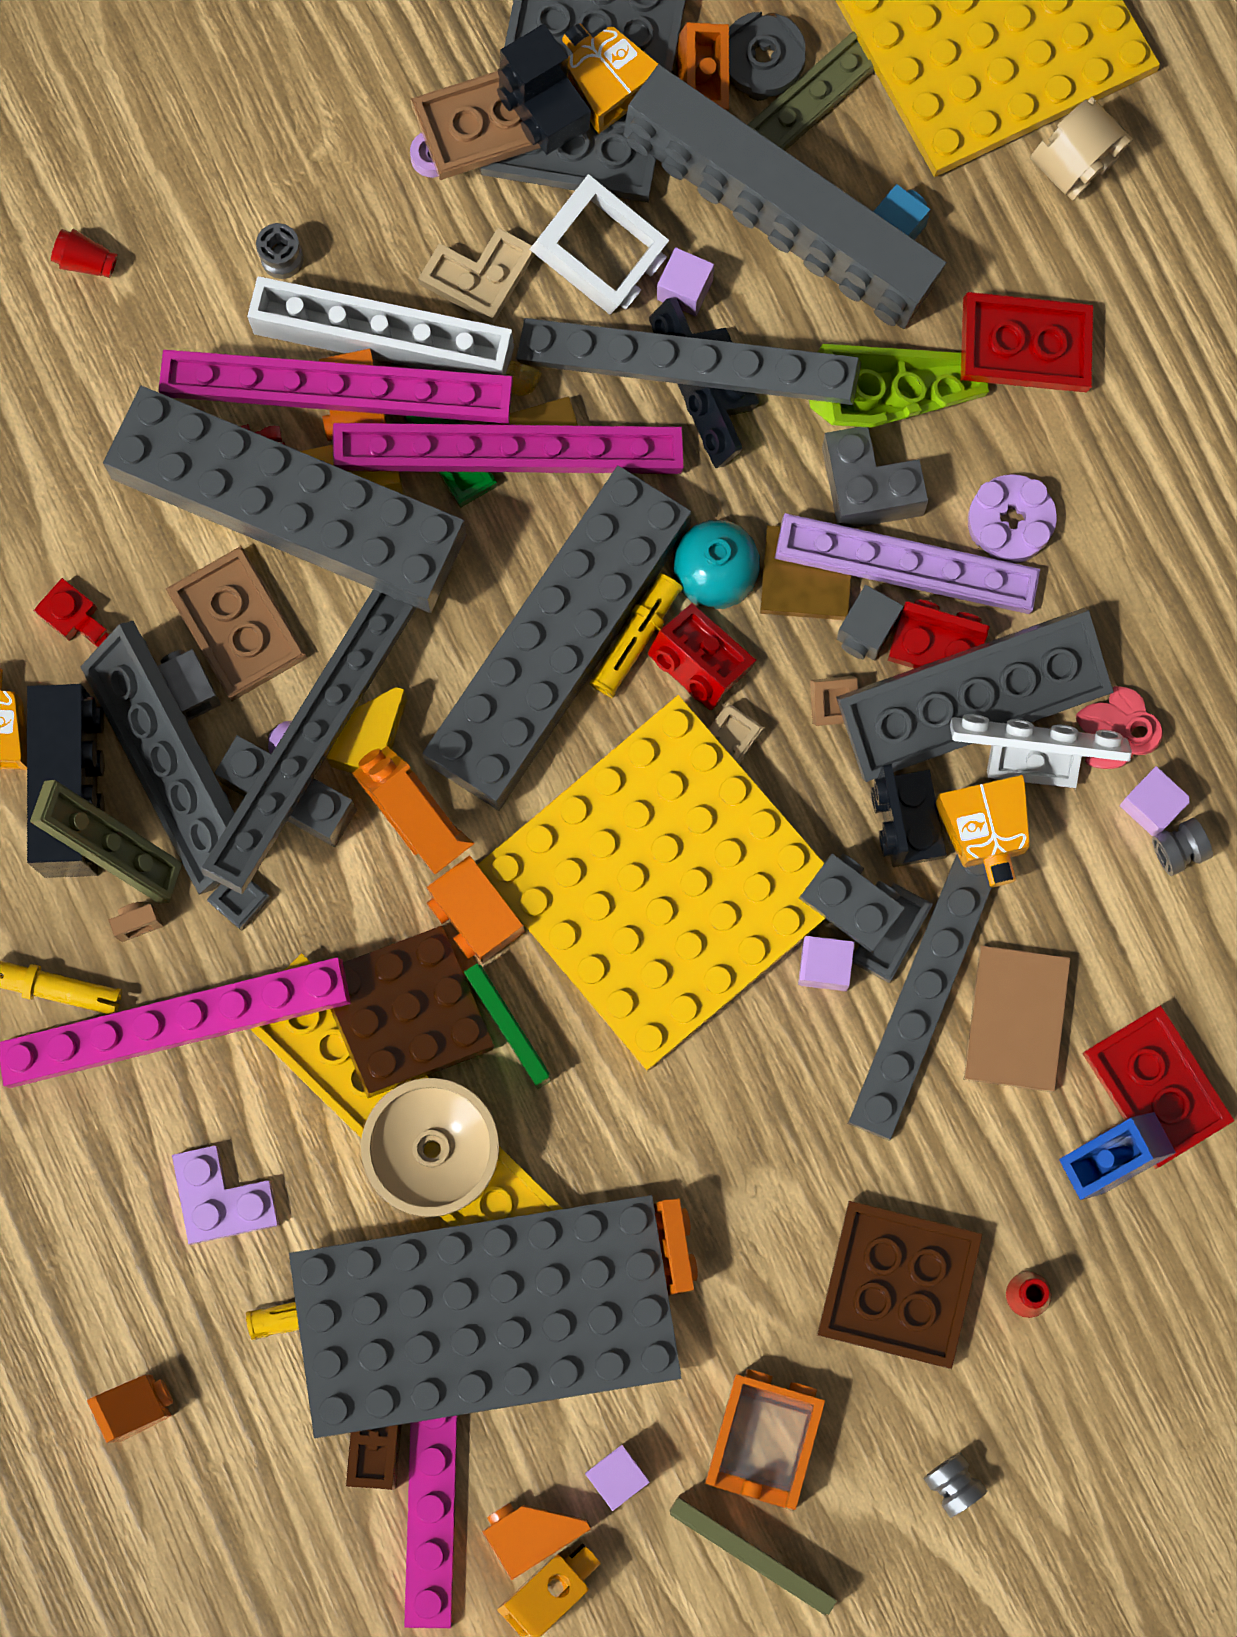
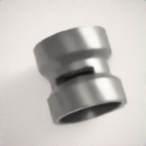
(282, 260)
(1180, 847)
(955, 1485)

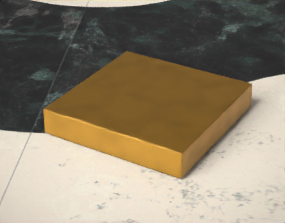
(801, 589)

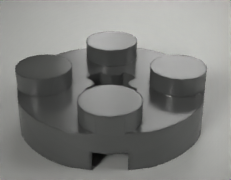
(787, 61)

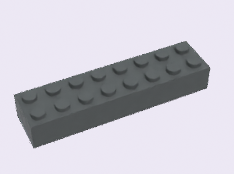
(781, 198)
(285, 499)
(557, 638)

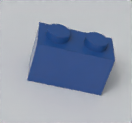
(1117, 1155)

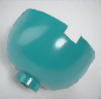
(716, 564)

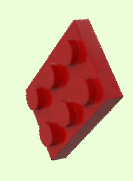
(1027, 342)
(1153, 1071)

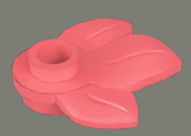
(1122, 715)

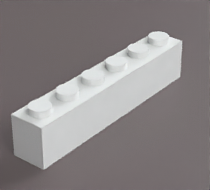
(389, 330)

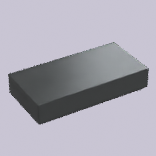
(894, 945)

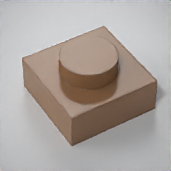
(823, 699)
(135, 921)

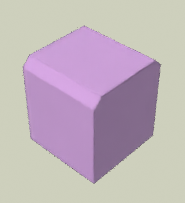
(687, 280)
(1155, 802)
(826, 963)
(617, 1477)

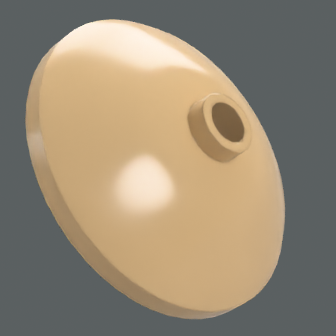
(409, 1120)

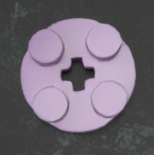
(1027, 498)

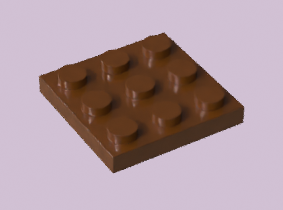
(409, 1013)
(899, 1284)

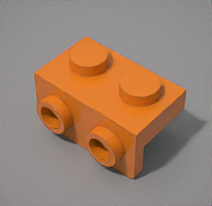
(673, 1227)

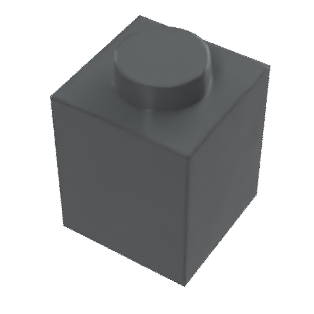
(869, 624)

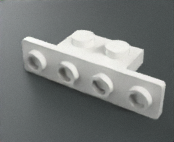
(1037, 752)

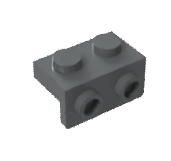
(852, 901)

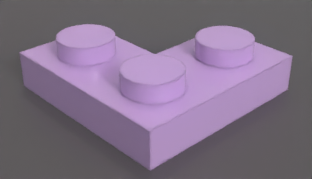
(213, 1210)

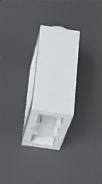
(578, 274)

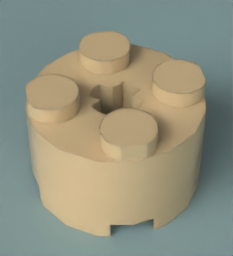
(1081, 148)

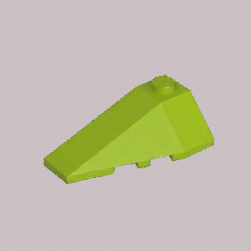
(898, 385)

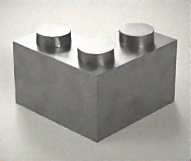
(870, 493)

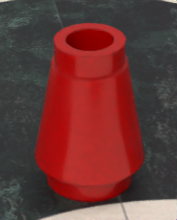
(83, 255)
(1017, 1297)

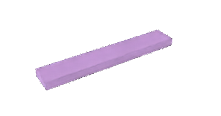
(907, 563)

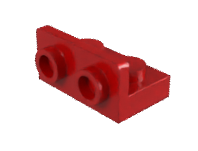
(931, 635)
(700, 656)

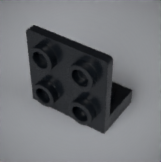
(910, 817)

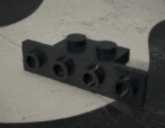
(706, 405)

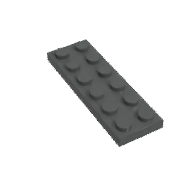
(1003, 680)
(160, 747)

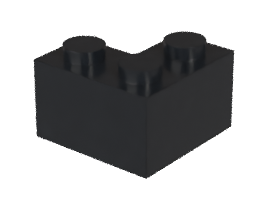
(538, 89)

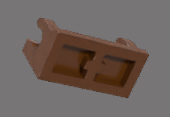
(374, 1458)

